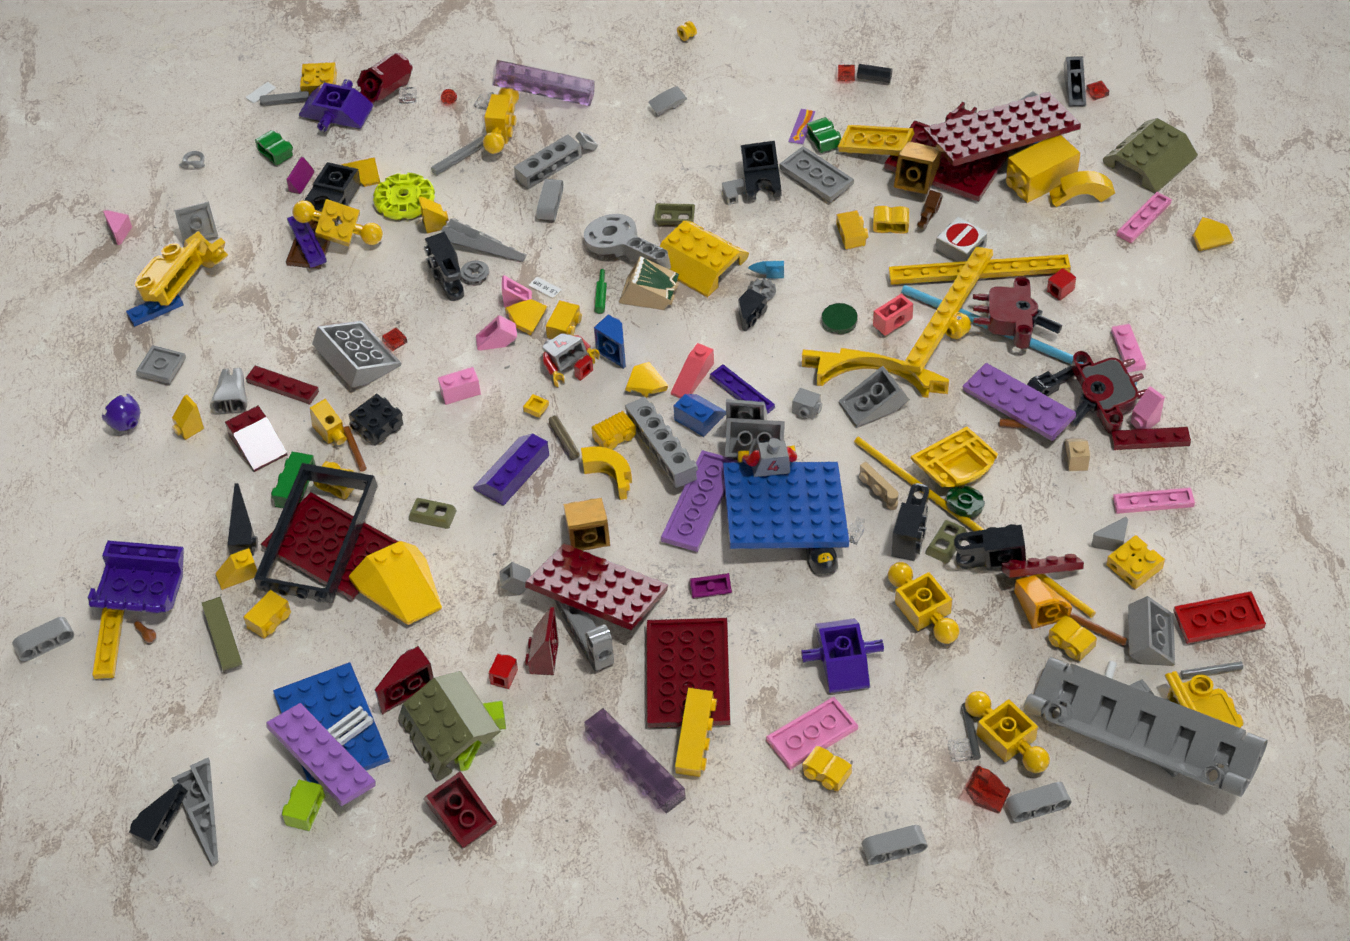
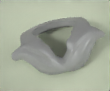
(197, 164)

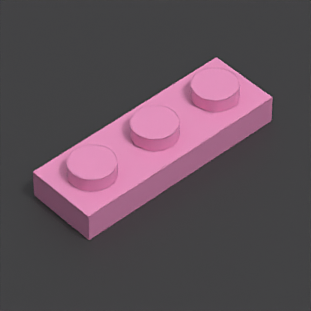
(1128, 346)

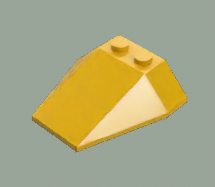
(398, 582)

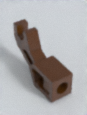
(931, 207)

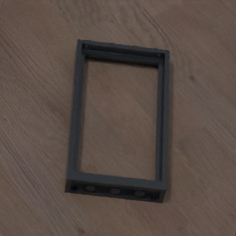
(327, 476)

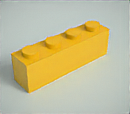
(694, 732)

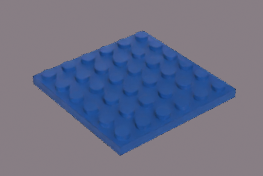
(786, 509)

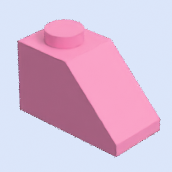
(496, 334)
(1148, 409)

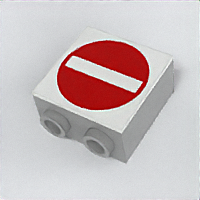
(960, 240)

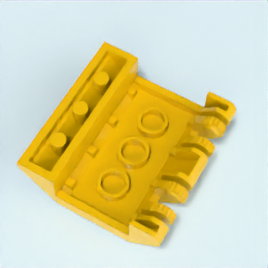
(700, 256)

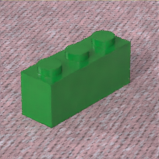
(287, 477)

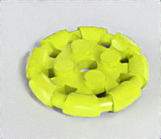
(392, 196)

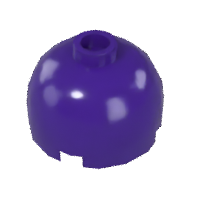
(122, 413)

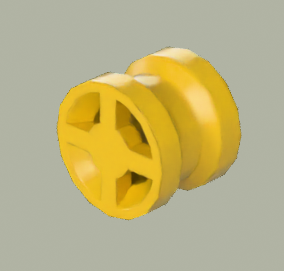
(686, 30)

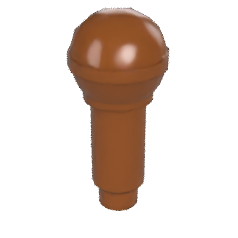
(149, 635)

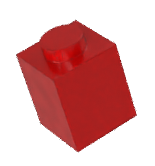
(1061, 284)
(503, 671)

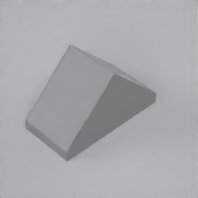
(1111, 536)

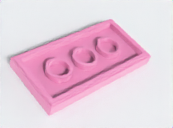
(817, 727)

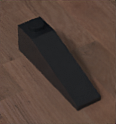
(240, 529)

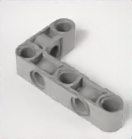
(593, 640)

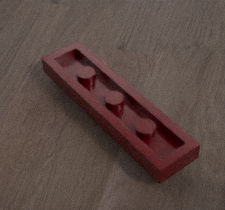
(282, 384)
(1150, 438)
(1036, 566)

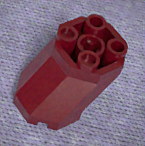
(385, 77)

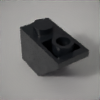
(751, 307)

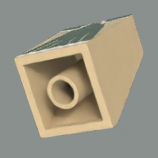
(649, 285)

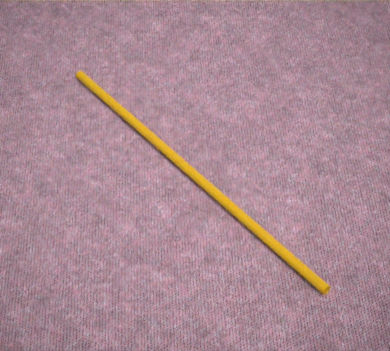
(968, 522)

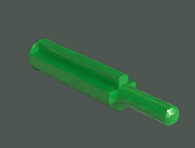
(600, 296)

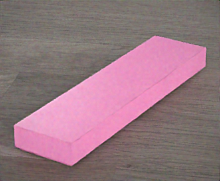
(1143, 217)
(1153, 500)

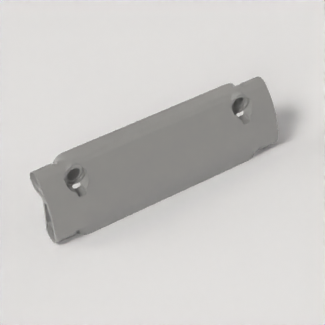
(1147, 726)

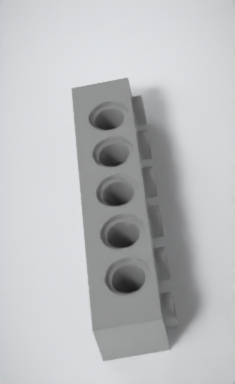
(661, 442)

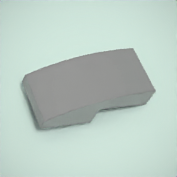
(669, 98)

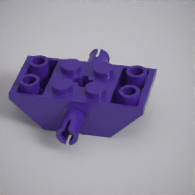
(337, 105)
(843, 654)

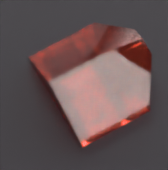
(987, 789)

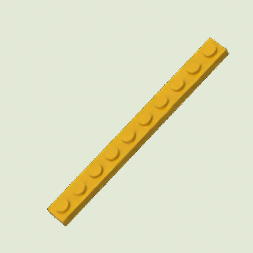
(995, 268)
(947, 309)

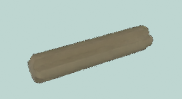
(564, 437)

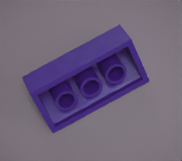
(513, 468)

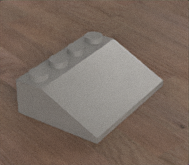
(354, 352)

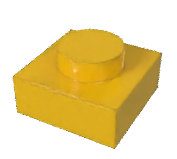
(536, 405)

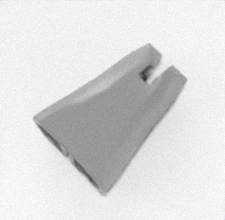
(229, 392)

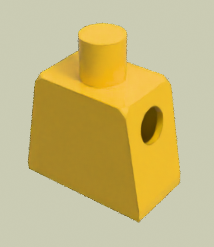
(327, 422)

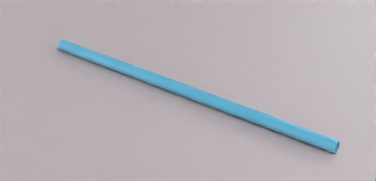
(1035, 344)

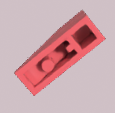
(694, 370)

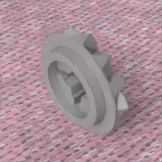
(474, 266)
(769, 288)

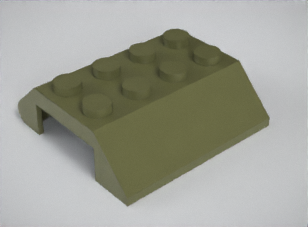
(1155, 152)
(446, 720)

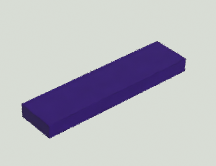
(307, 242)
(738, 387)

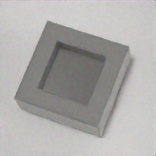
(586, 141)

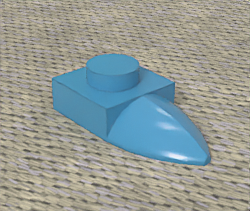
(771, 269)

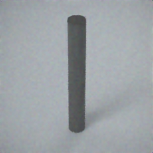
(1212, 669)
(971, 734)

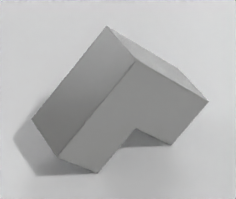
(732, 189)

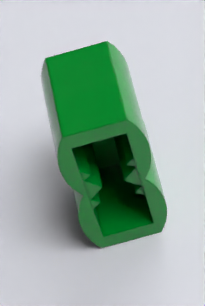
(823, 134)
(274, 147)

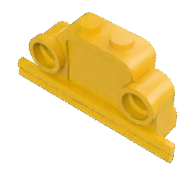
(169, 273)
(1201, 697)

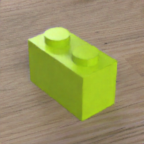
(303, 805)

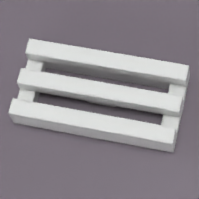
(348, 724)

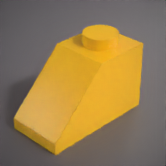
(432, 215)
(187, 418)
(236, 569)

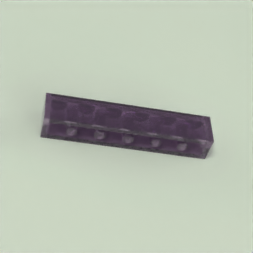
(543, 82)
(634, 761)

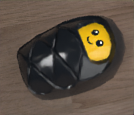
(822, 560)

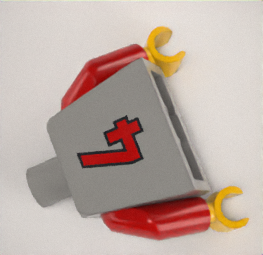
(564, 351)
(769, 458)

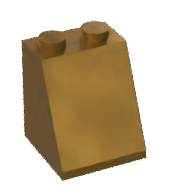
(917, 167)
(587, 524)

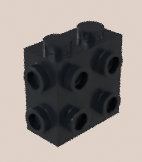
(376, 419)

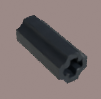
(874, 73)

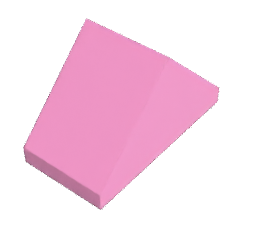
(118, 224)
(514, 292)

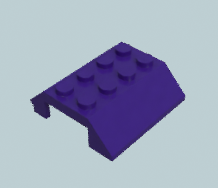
(139, 577)

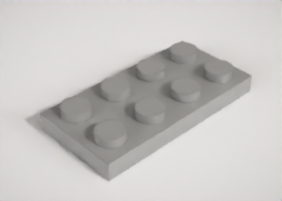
(816, 174)

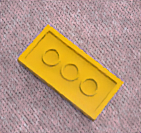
(875, 139)

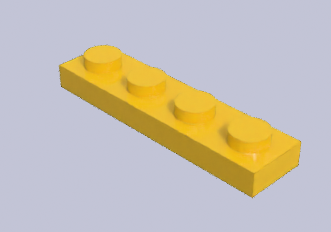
(108, 643)

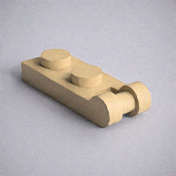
(879, 485)

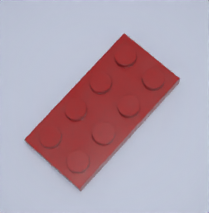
(1219, 617)

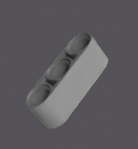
(550, 199)
(43, 639)
(1038, 802)
(894, 844)

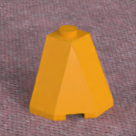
(1040, 602)

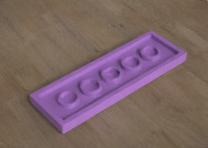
(1019, 401)
(697, 503)
(321, 754)

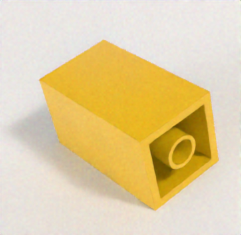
(1041, 167)

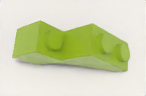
(497, 713)

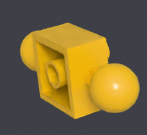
(500, 119)
(332, 211)
(923, 602)
(1007, 731)

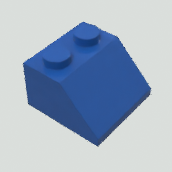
(610, 340)
(697, 413)

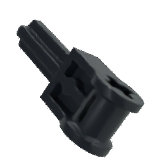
(1048, 383)

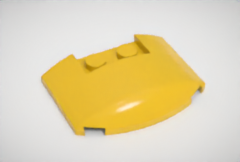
(956, 459)

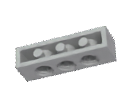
(547, 161)

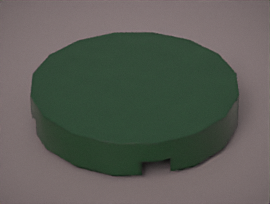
(839, 318)
(965, 501)

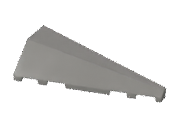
(470, 237)
(200, 804)

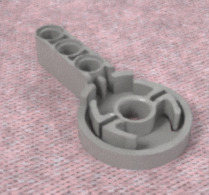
(615, 236)

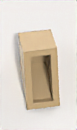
(1077, 454)

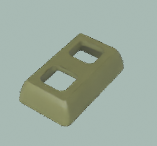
(673, 210)
(429, 517)
(947, 554)

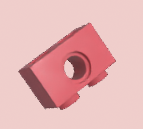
(893, 314)

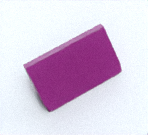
(300, 176)
(710, 585)

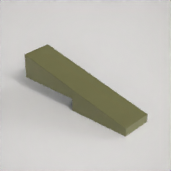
(222, 633)

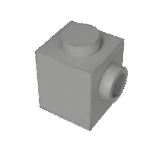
(806, 403)
(514, 578)

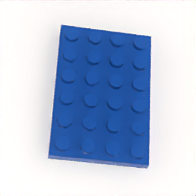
(329, 699)

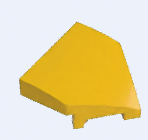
(1211, 234)
(526, 314)
(646, 380)

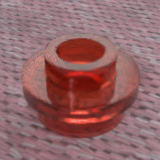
(448, 96)

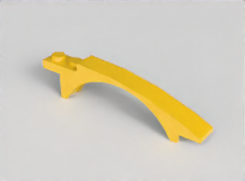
(834, 364)

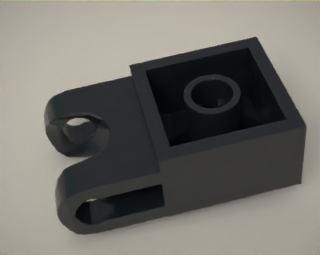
(761, 168)
(335, 184)
(444, 264)
(911, 524)
(991, 547)

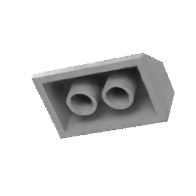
(748, 433)
(1151, 633)

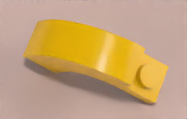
(1082, 183)
(210, 253)
(608, 461)

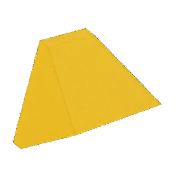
(367, 171)

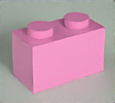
(459, 385)

